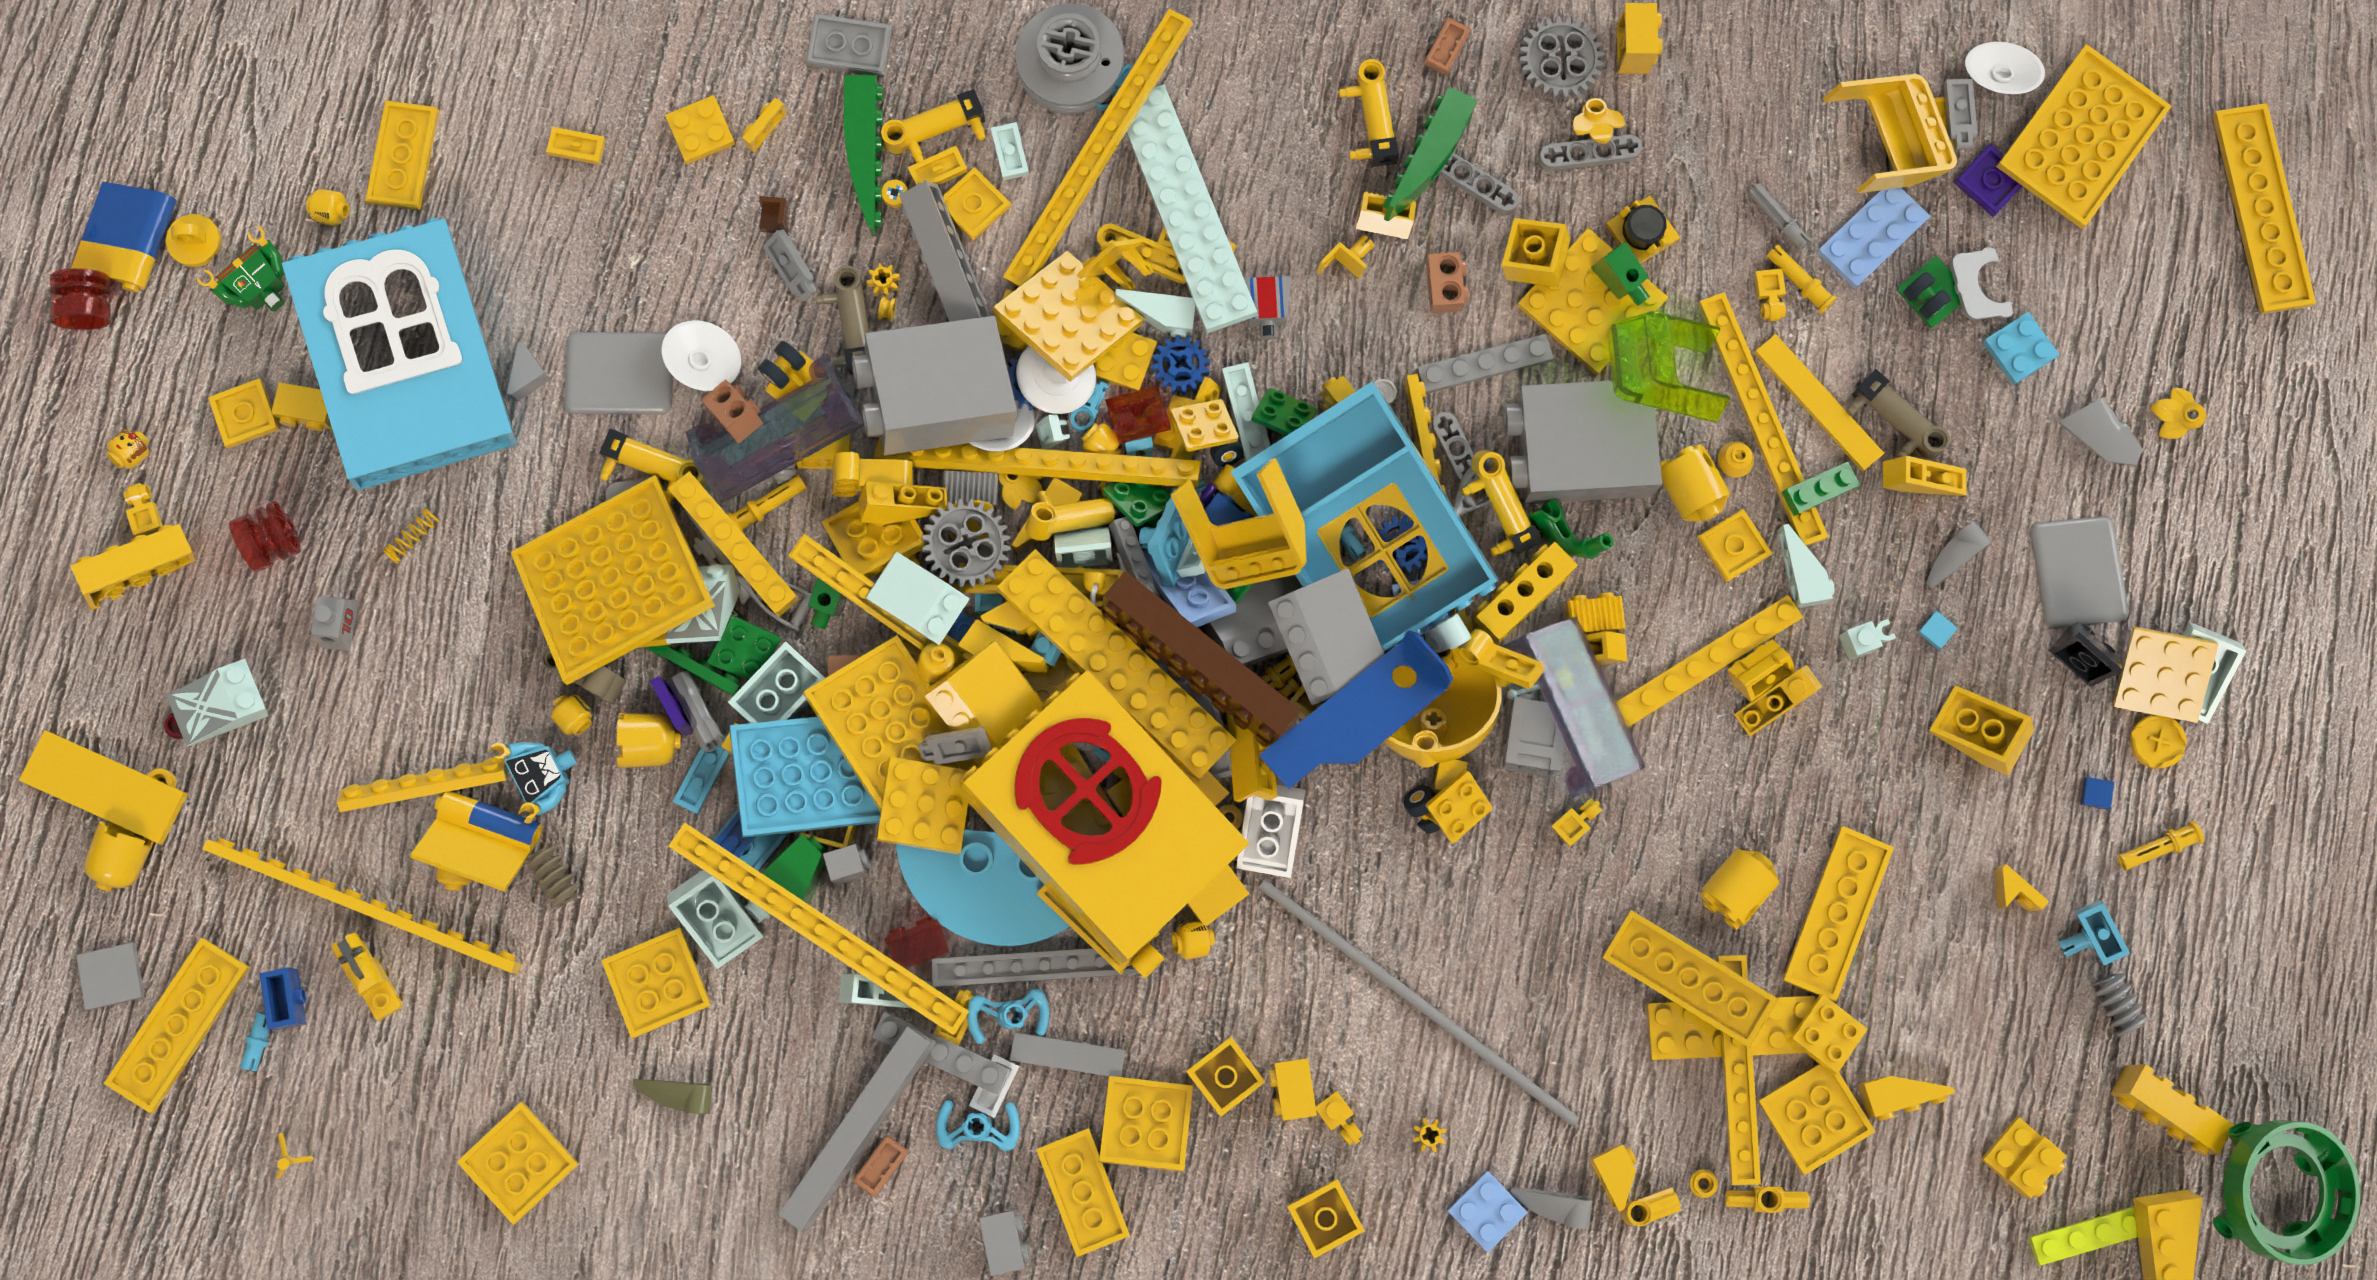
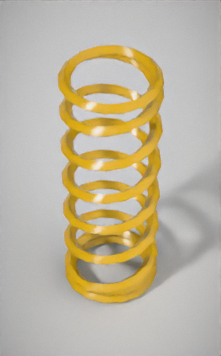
(391, 553)

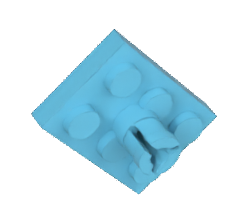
(1166, 543)

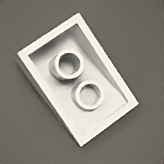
(1272, 832)

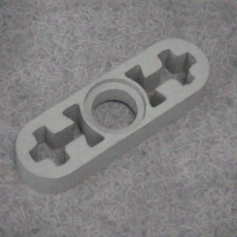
(1441, 434)

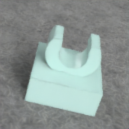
(1050, 431)

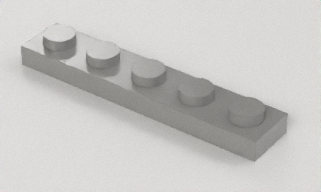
(1485, 363)
(948, 1056)

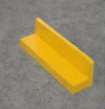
(1249, 772)

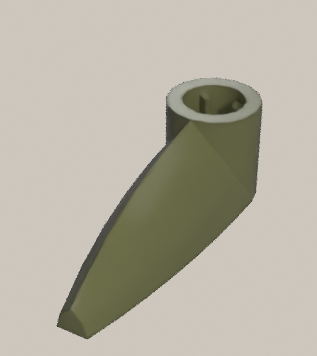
(681, 1096)

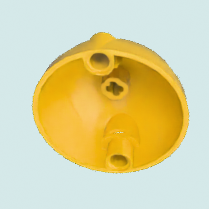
(1454, 720)

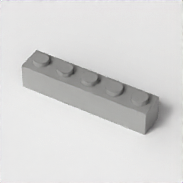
(1132, 553)

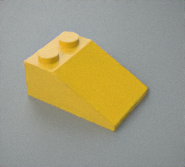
(1983, 729)

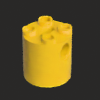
(1694, 484)
(1740, 886)

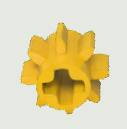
(890, 284)
(1421, 1131)

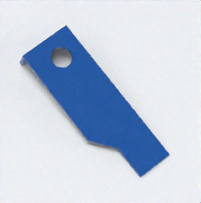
(1360, 713)

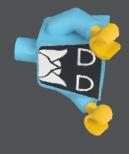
(537, 774)

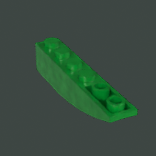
(863, 143)
(1433, 149)

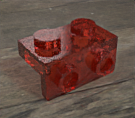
(917, 943)

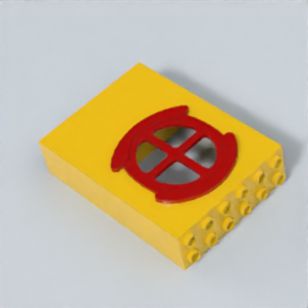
(1150, 860)

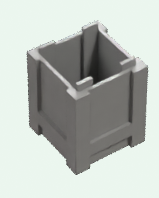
(1531, 739)

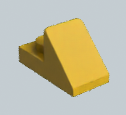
(2011, 885)

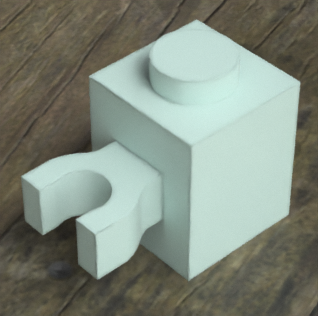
(1864, 639)

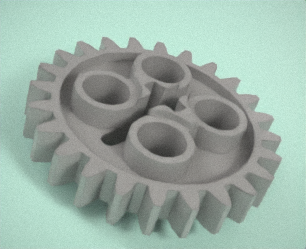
(1537, 59)
(955, 521)

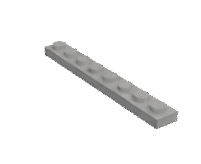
(1023, 967)

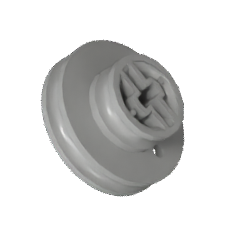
(1063, 57)

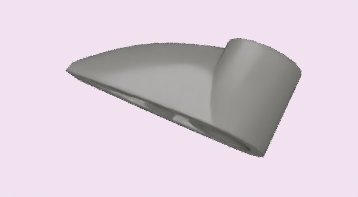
(1957, 552)
(1560, 1207)

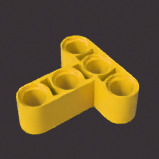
(851, 473)

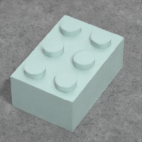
(777, 688)

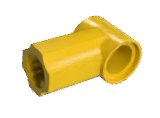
(1652, 1207)

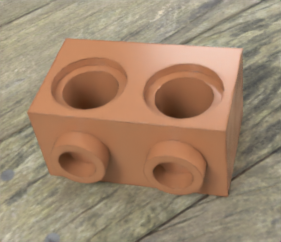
(1440, 282)
(732, 410)

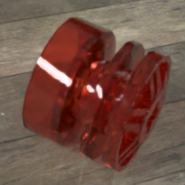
(80, 299)
(259, 539)

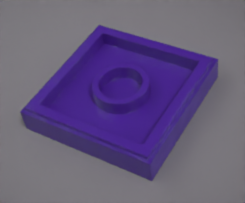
(1987, 183)
(672, 706)

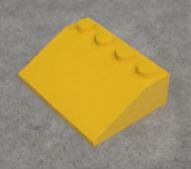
(985, 694)

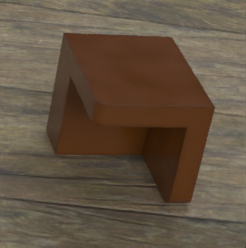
(774, 214)

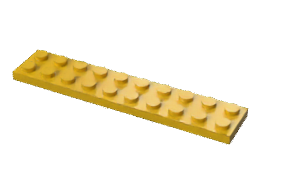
(1117, 663)

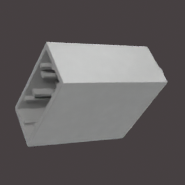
(936, 385)
(1581, 444)

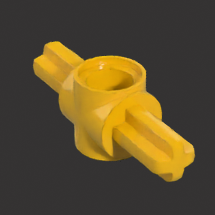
(1781, 1199)

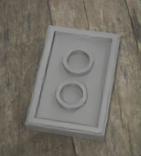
(849, 45)

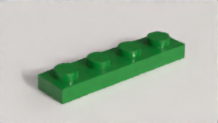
(702, 670)

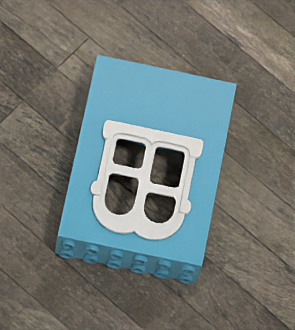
(419, 408)

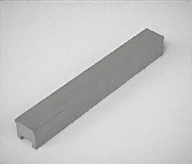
(857, 1129)

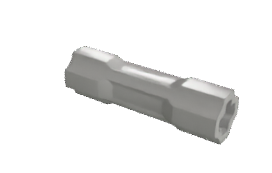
(703, 725)

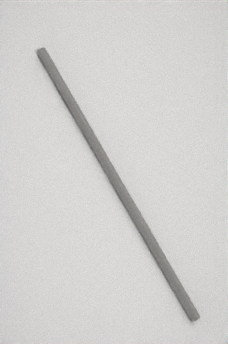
(1419, 1003)

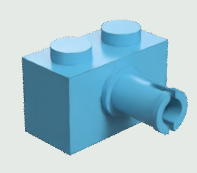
(2097, 933)

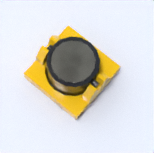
(1644, 229)

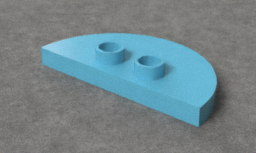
(981, 891)

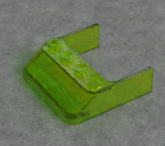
(1646, 364)

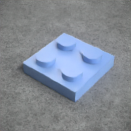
(1487, 1211)

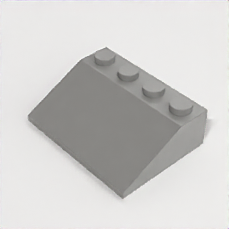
(1252, 630)
(1327, 634)

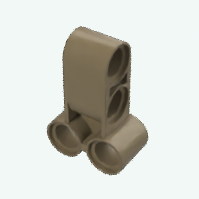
(601, 682)

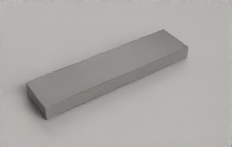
(1067, 1055)

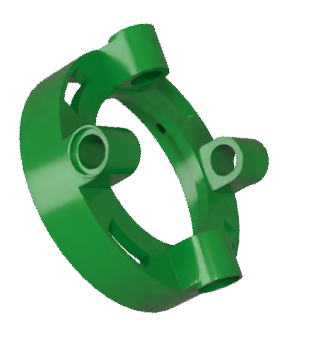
(2318, 1155)

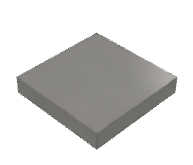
(110, 976)

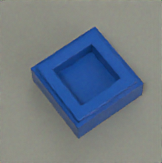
(2097, 793)

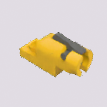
(367, 976)

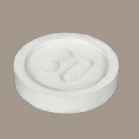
(1388, 389)

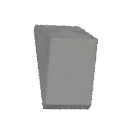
(525, 374)

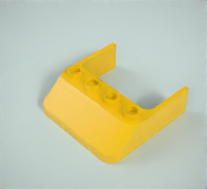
(1907, 126)
(1248, 548)

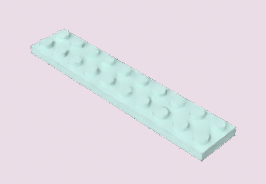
(1189, 214)

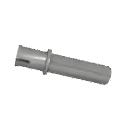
(1779, 217)

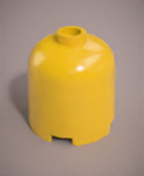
(646, 740)
(115, 856)

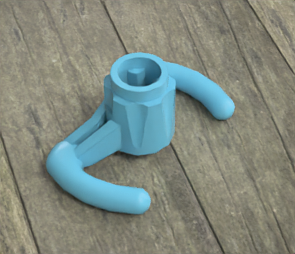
(1033, 997)
(1004, 1143)

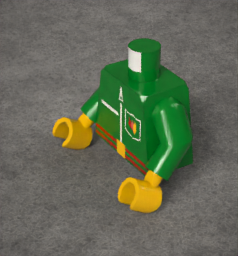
(252, 277)

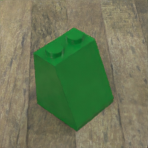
(799, 868)

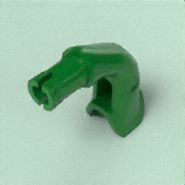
(1555, 529)

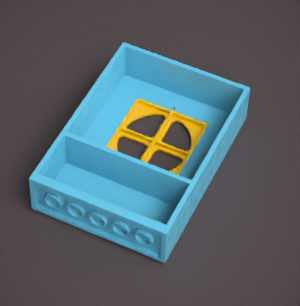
(1361, 459)

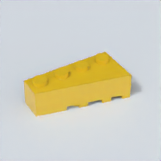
(132, 564)
(2171, 1109)
(2168, 1234)

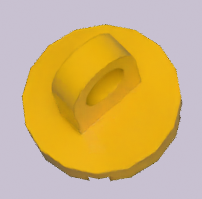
(193, 240)

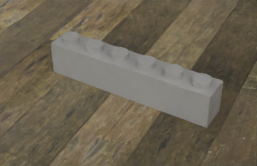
(943, 252)

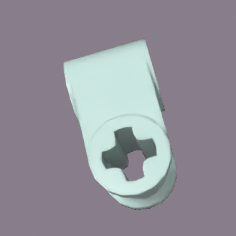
(1447, 634)

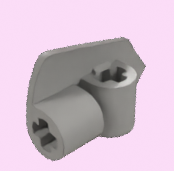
(2104, 433)

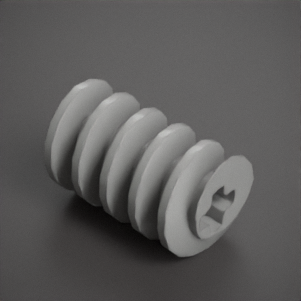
(2120, 1003)

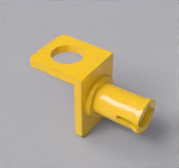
(1347, 257)

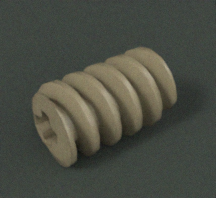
(553, 876)

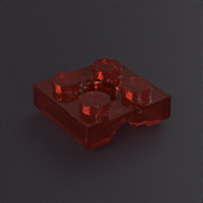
(1138, 414)

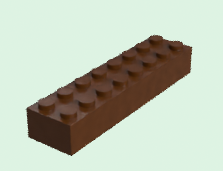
(1198, 660)

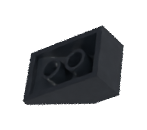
(2086, 655)

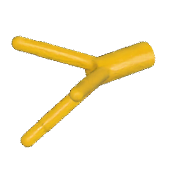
(286, 1159)

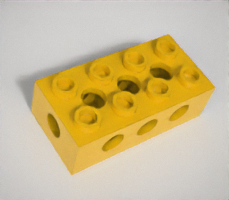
(1548, 561)

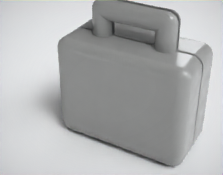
(617, 374)
(2079, 572)

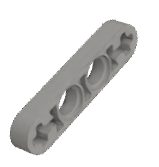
(1591, 157)
(1475, 176)

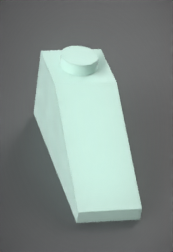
(1166, 312)
(1805, 574)
(862, 991)

